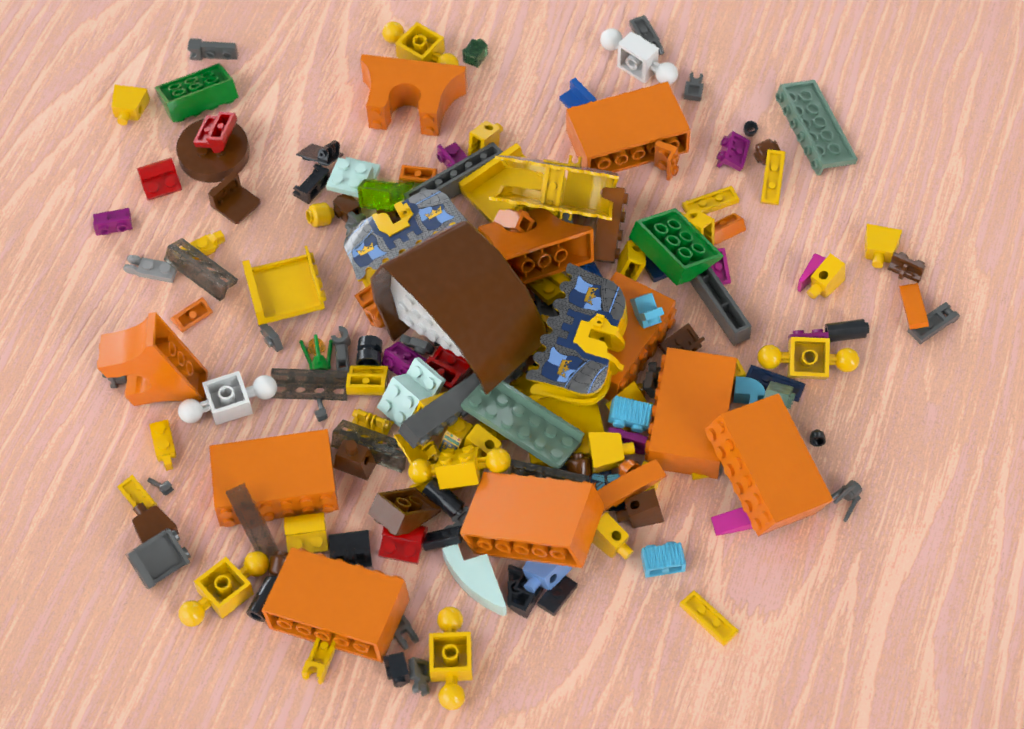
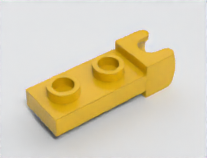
(319, 660)

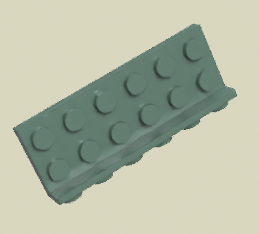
(815, 125)
(525, 423)

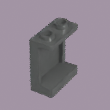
(158, 557)

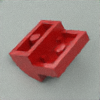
(216, 131)
(159, 178)
(449, 366)
(403, 547)

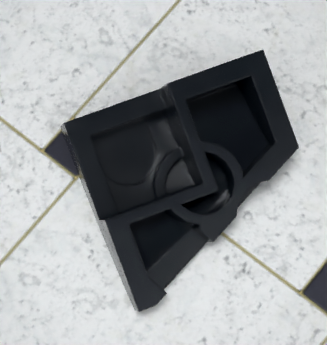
(518, 597)

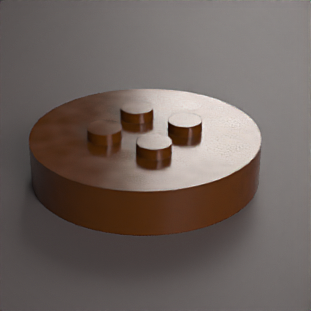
(206, 165)

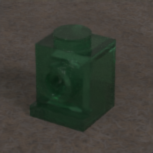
(476, 49)

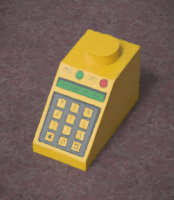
(455, 435)

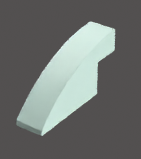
(475, 578)

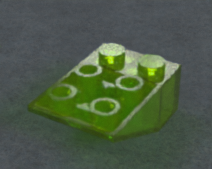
(382, 193)

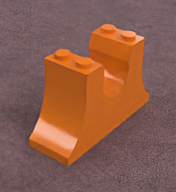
(411, 83)
(544, 248)
(154, 363)

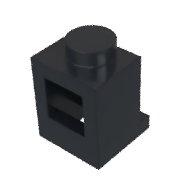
(397, 669)

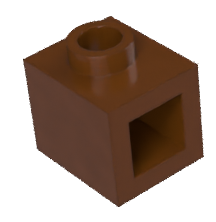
(344, 204)

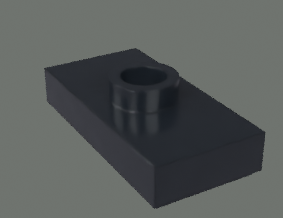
(442, 538)
(557, 596)

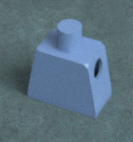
(543, 575)

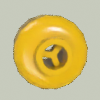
(319, 214)

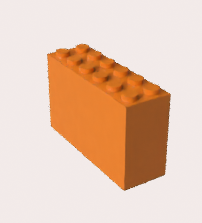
(625, 128)
(639, 341)
(688, 399)
(768, 464)
(281, 472)
(533, 519)
(336, 599)

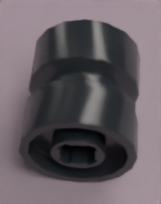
(369, 351)

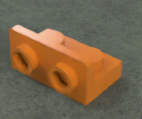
(666, 158)

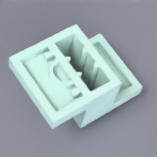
(349, 174)
(408, 389)

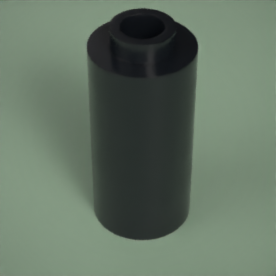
(847, 330)
(443, 498)
(260, 598)

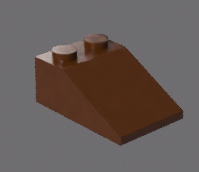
(402, 510)

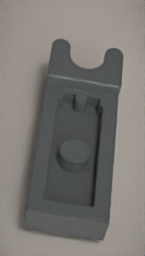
(211, 50)

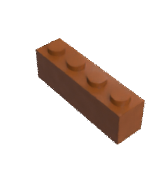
(608, 231)

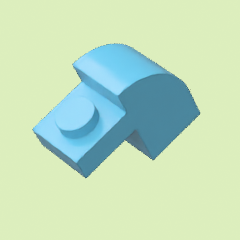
(646, 310)
(747, 390)

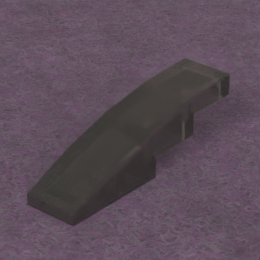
(252, 520)

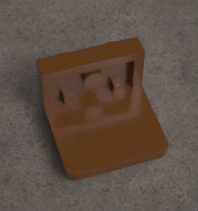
(232, 199)

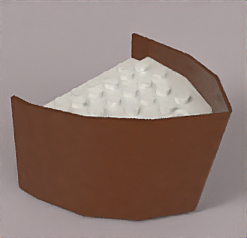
(462, 298)

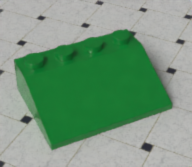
(197, 92)
(674, 245)

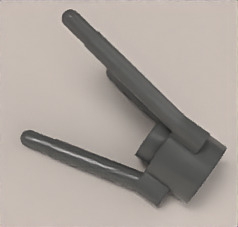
(848, 492)

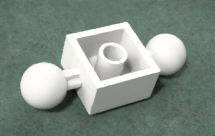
(638, 56)
(227, 398)

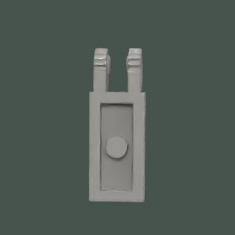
(150, 269)

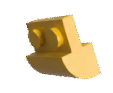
(549, 287)
(366, 380)
(306, 532)

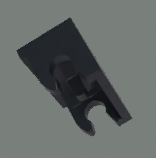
(312, 185)

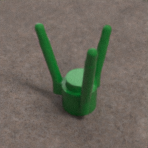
(319, 361)

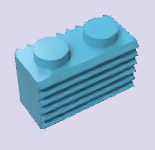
(630, 414)
(663, 559)

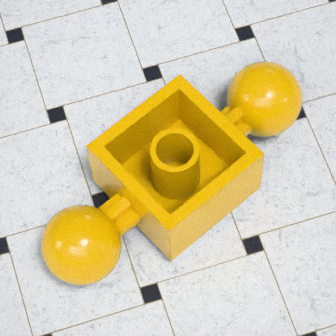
(418, 43)
(808, 358)
(459, 466)
(223, 588)
(450, 657)

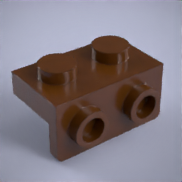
(682, 339)

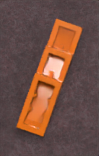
(631, 484)

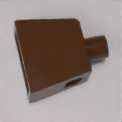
(354, 459)
(641, 510)
(151, 522)

